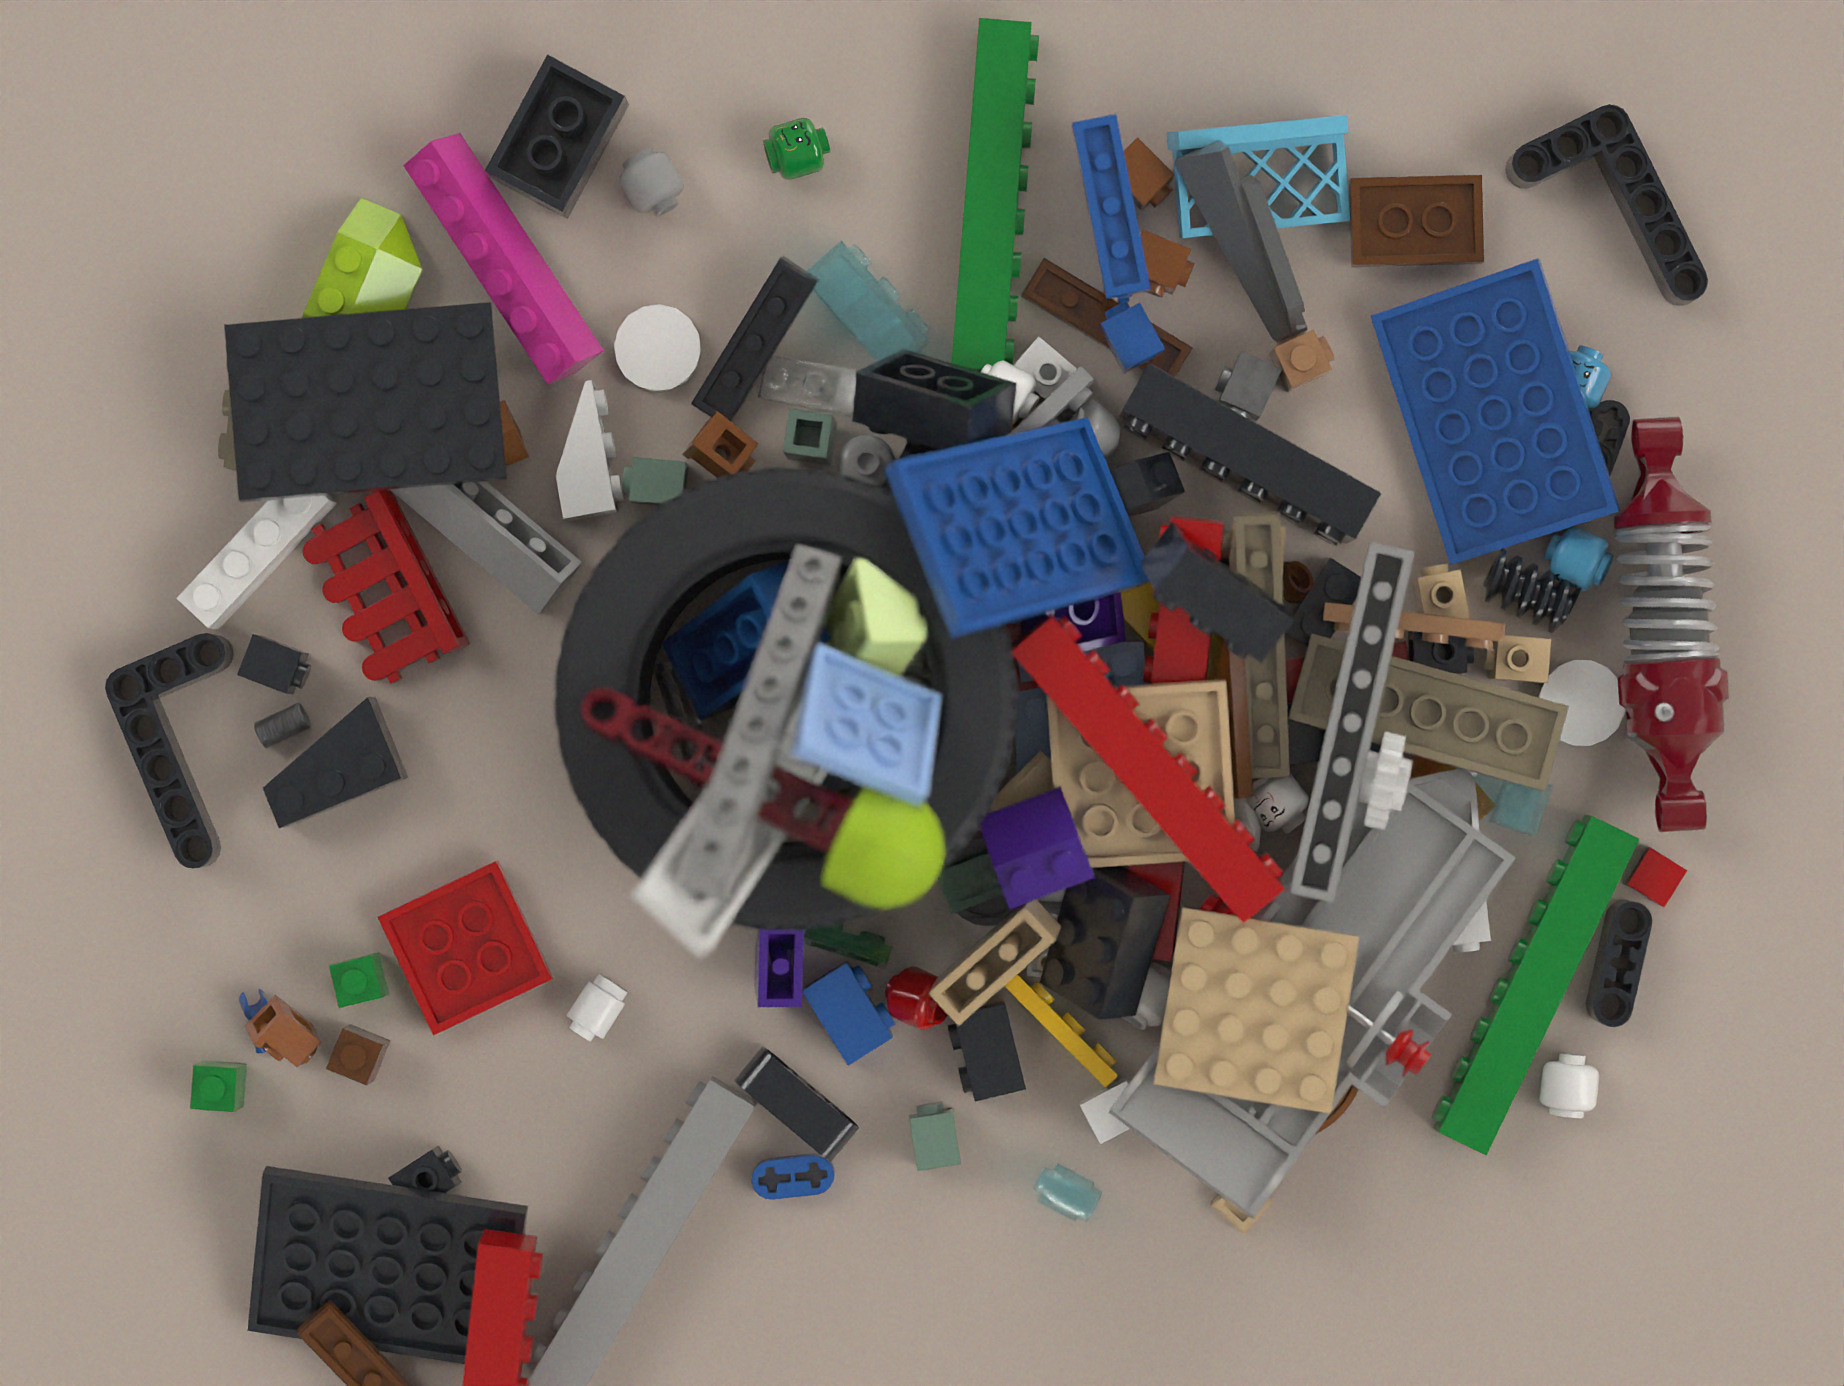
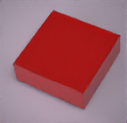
(1655, 877)

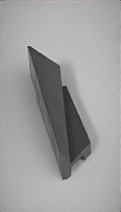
(1247, 234)

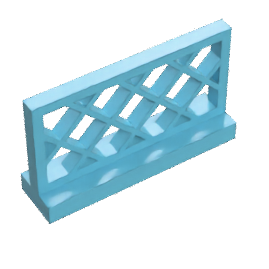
(1269, 137)

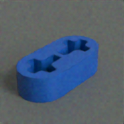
(793, 1187)

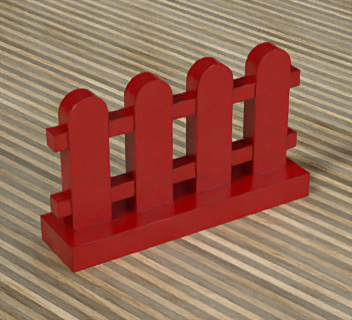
(402, 555)

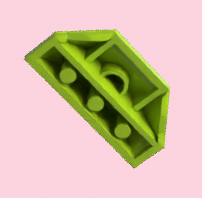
(367, 266)

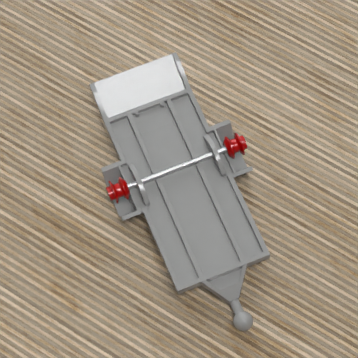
(1408, 902)

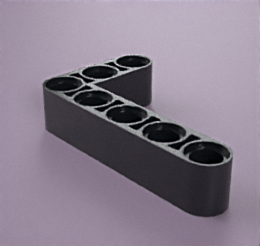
(1624, 190)
(164, 741)

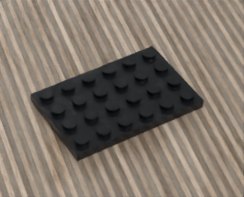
(365, 402)
(379, 1251)

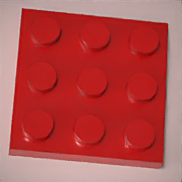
(465, 947)

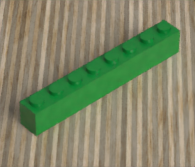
(992, 193)
(1535, 983)

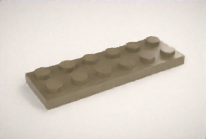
(1443, 716)

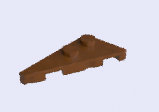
(1233, 671)

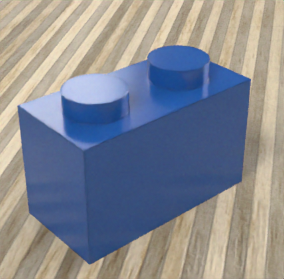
(849, 1012)

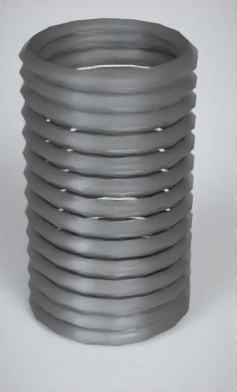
(282, 726)

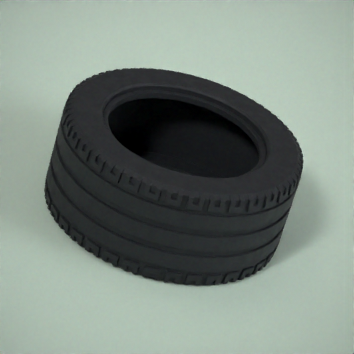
(680, 553)

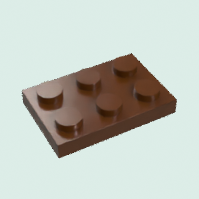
(1416, 220)

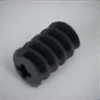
(1529, 591)

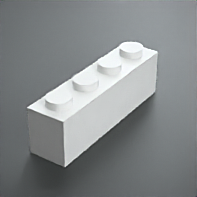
(252, 557)

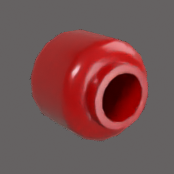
(910, 999)

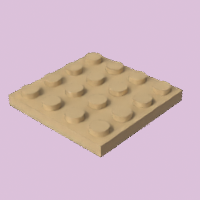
(1106, 814)
(1256, 1010)

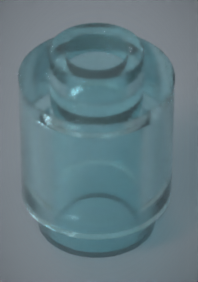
(1067, 1192)

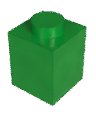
(358, 980)
(218, 1086)

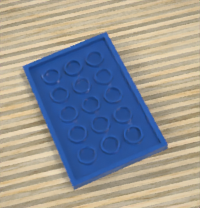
(1495, 412)
(1018, 525)

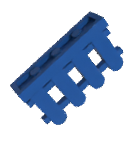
(1111, 207)

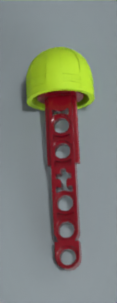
(878, 846)

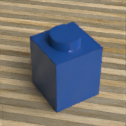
(1130, 336)

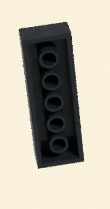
(1248, 455)

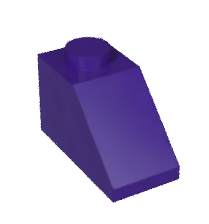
(779, 968)

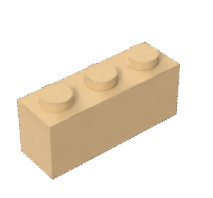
(994, 960)

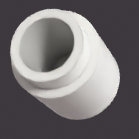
(596, 1008)

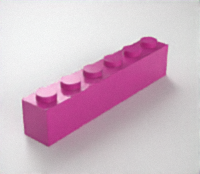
(503, 258)

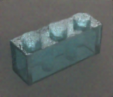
(866, 305)

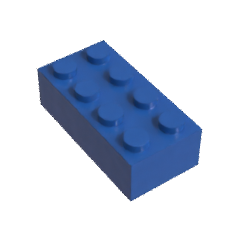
(721, 643)

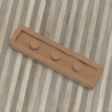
(1433, 627)

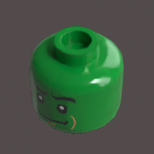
(796, 148)

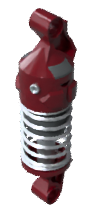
(1672, 676)

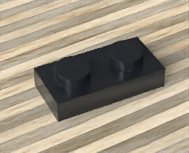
(1332, 585)

